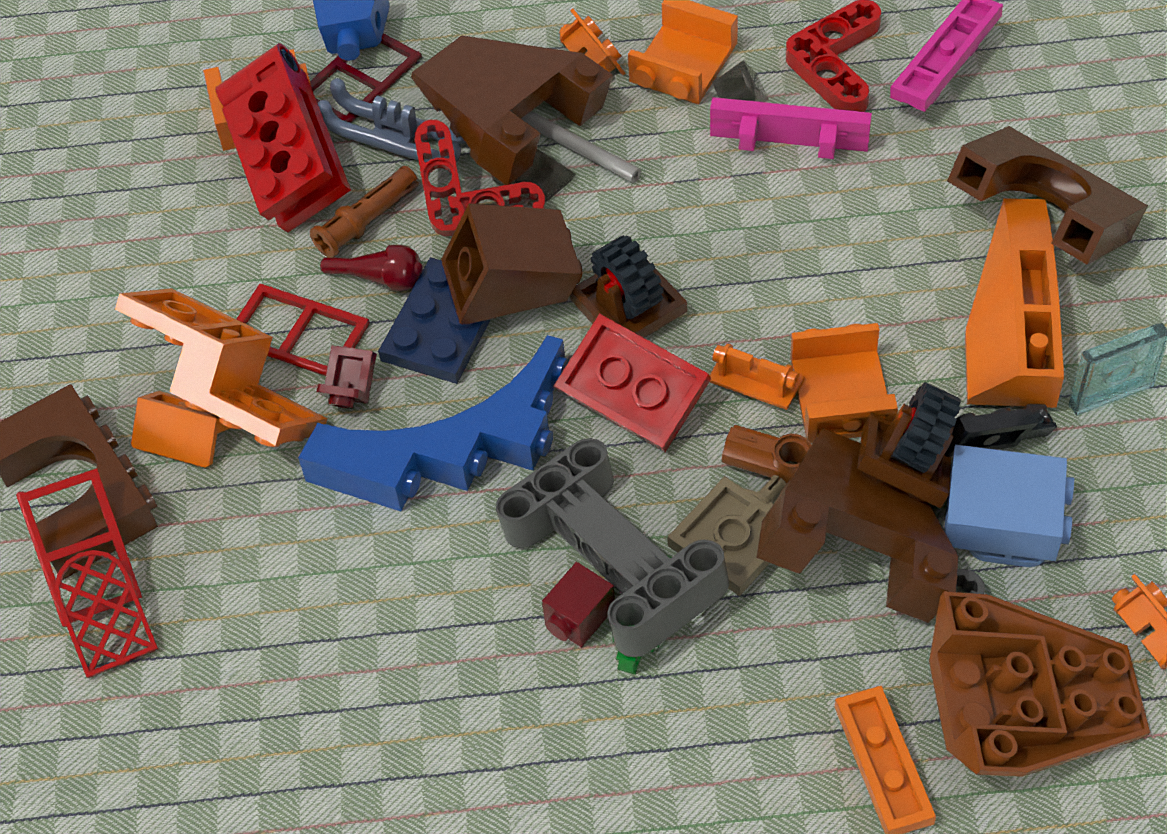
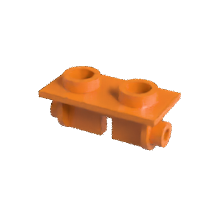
(583, 37)
(755, 376)
(1143, 609)

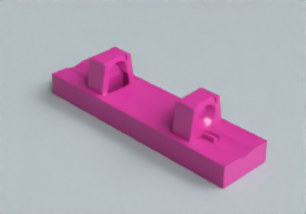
(945, 52)
(790, 125)

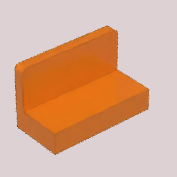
(174, 430)

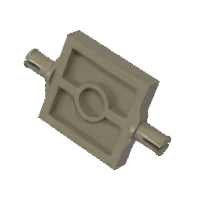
(734, 521)

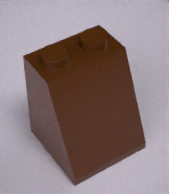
(509, 261)

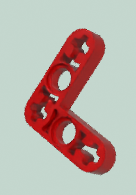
(825, 51)
(460, 202)

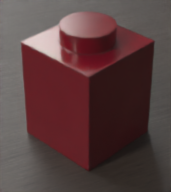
(577, 605)

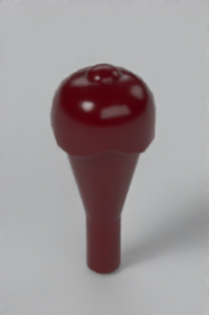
(395, 267)

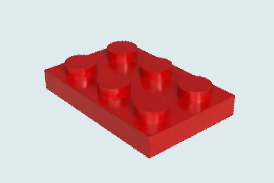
(632, 382)

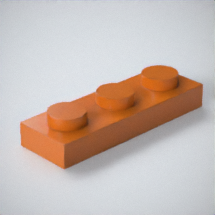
(884, 761)

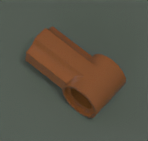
(764, 452)

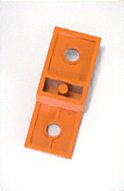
(220, 366)

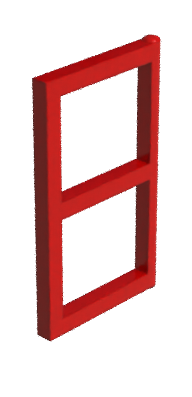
(310, 308)
(112, 535)

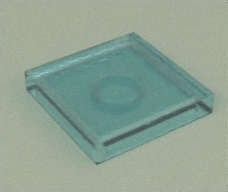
(1118, 368)

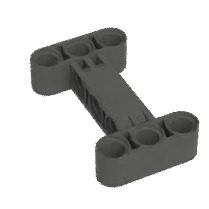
(656, 590)

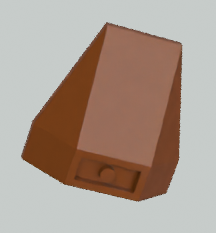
(1027, 687)

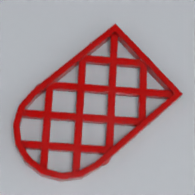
(66, 612)

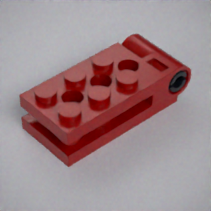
(282, 139)

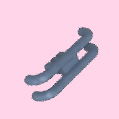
(392, 129)

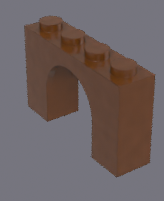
(1096, 212)
(65, 429)

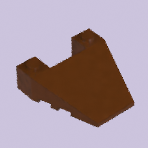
(494, 84)
(839, 499)

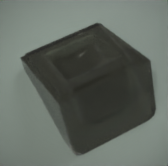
(740, 84)
(547, 175)

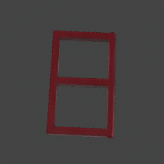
(378, 87)

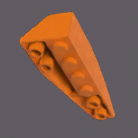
(1015, 315)

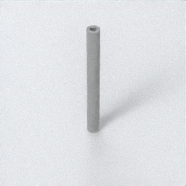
(583, 147)

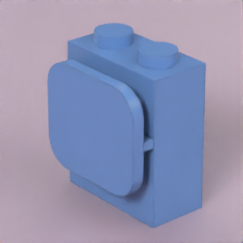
(1008, 505)

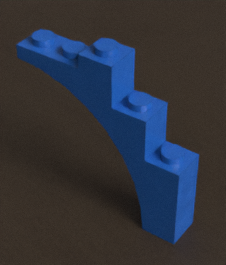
(451, 451)

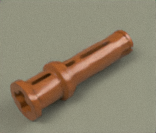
(352, 220)

